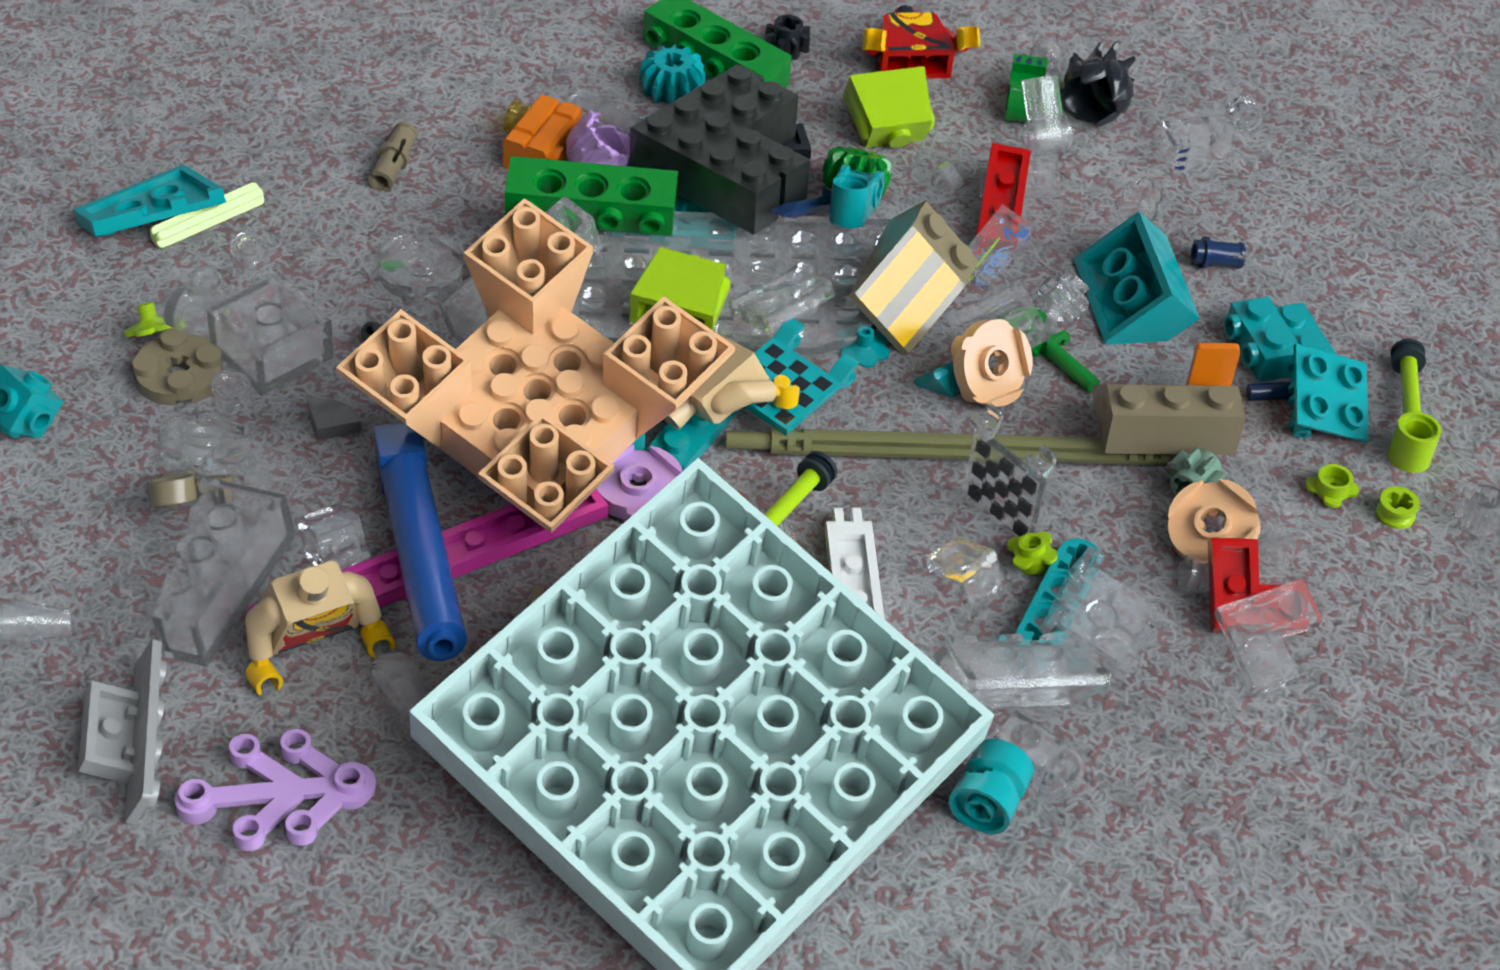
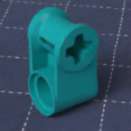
(854, 196)

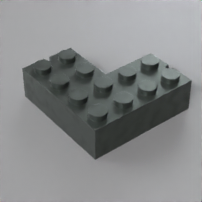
(728, 147)

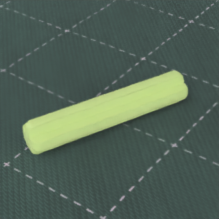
(189, 224)

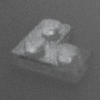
(1257, 630)

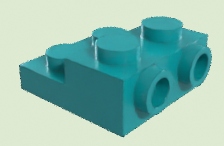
(1269, 333)

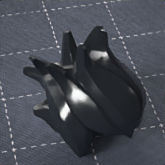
(1098, 86)

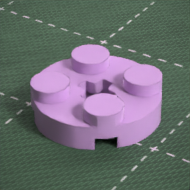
(654, 467)

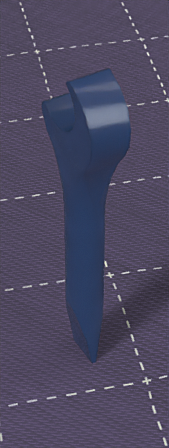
(806, 206)

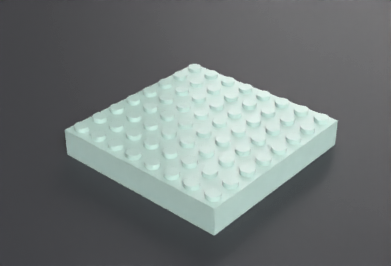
(700, 729)

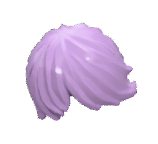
(598, 144)

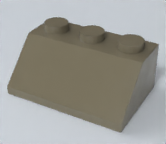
(1169, 418)

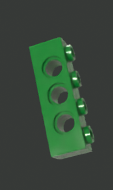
(714, 39)
(612, 194)

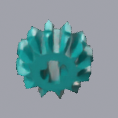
(670, 73)

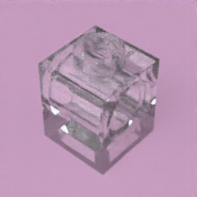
(333, 536)

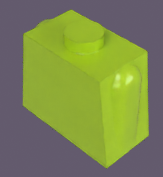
(890, 106)
(685, 280)

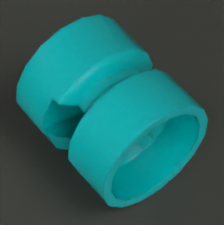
(991, 786)

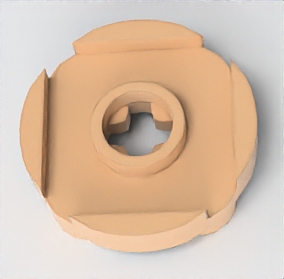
(971, 360)
(1210, 500)

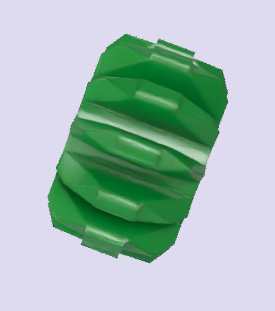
(858, 161)

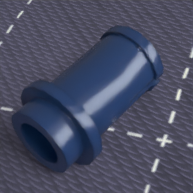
(1217, 253)

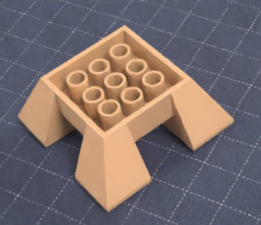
(535, 391)

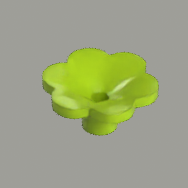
(148, 322)

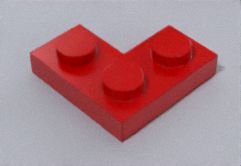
(1233, 573)

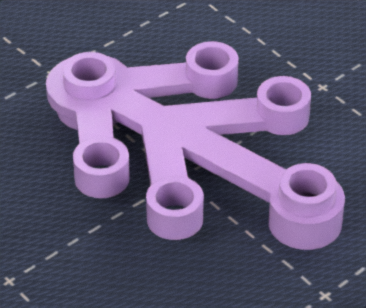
(281, 791)

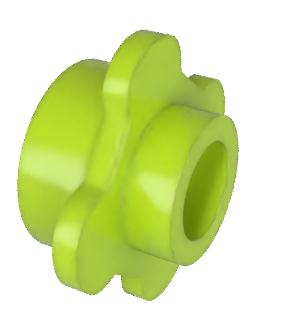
(1333, 485)
(1033, 552)

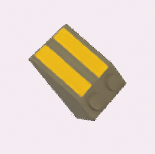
(912, 276)

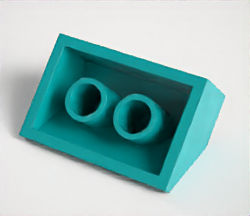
(1136, 284)

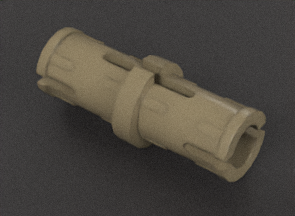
(393, 156)

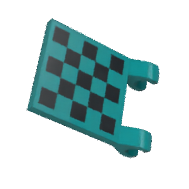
(814, 384)

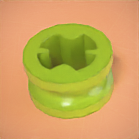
(1393, 498)

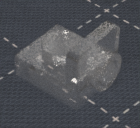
(969, 566)

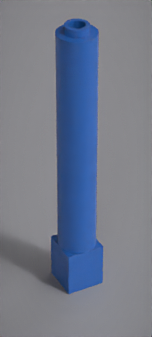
(419, 542)

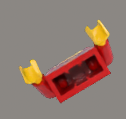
(917, 40)

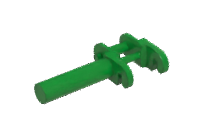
(1063, 359)

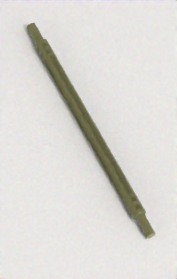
(929, 445)

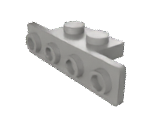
(122, 731)

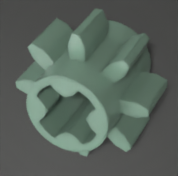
(1194, 467)

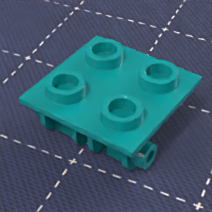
(1327, 394)

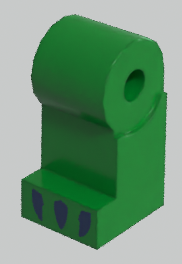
(1022, 68)

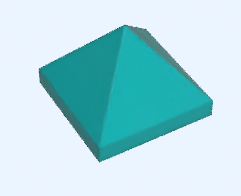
(939, 380)

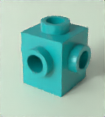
(26, 402)

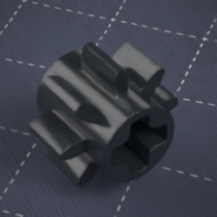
(789, 35)

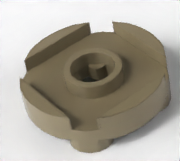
(173, 349)

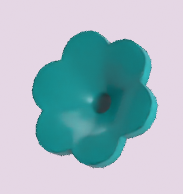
(868, 348)

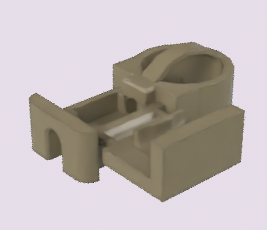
(177, 487)

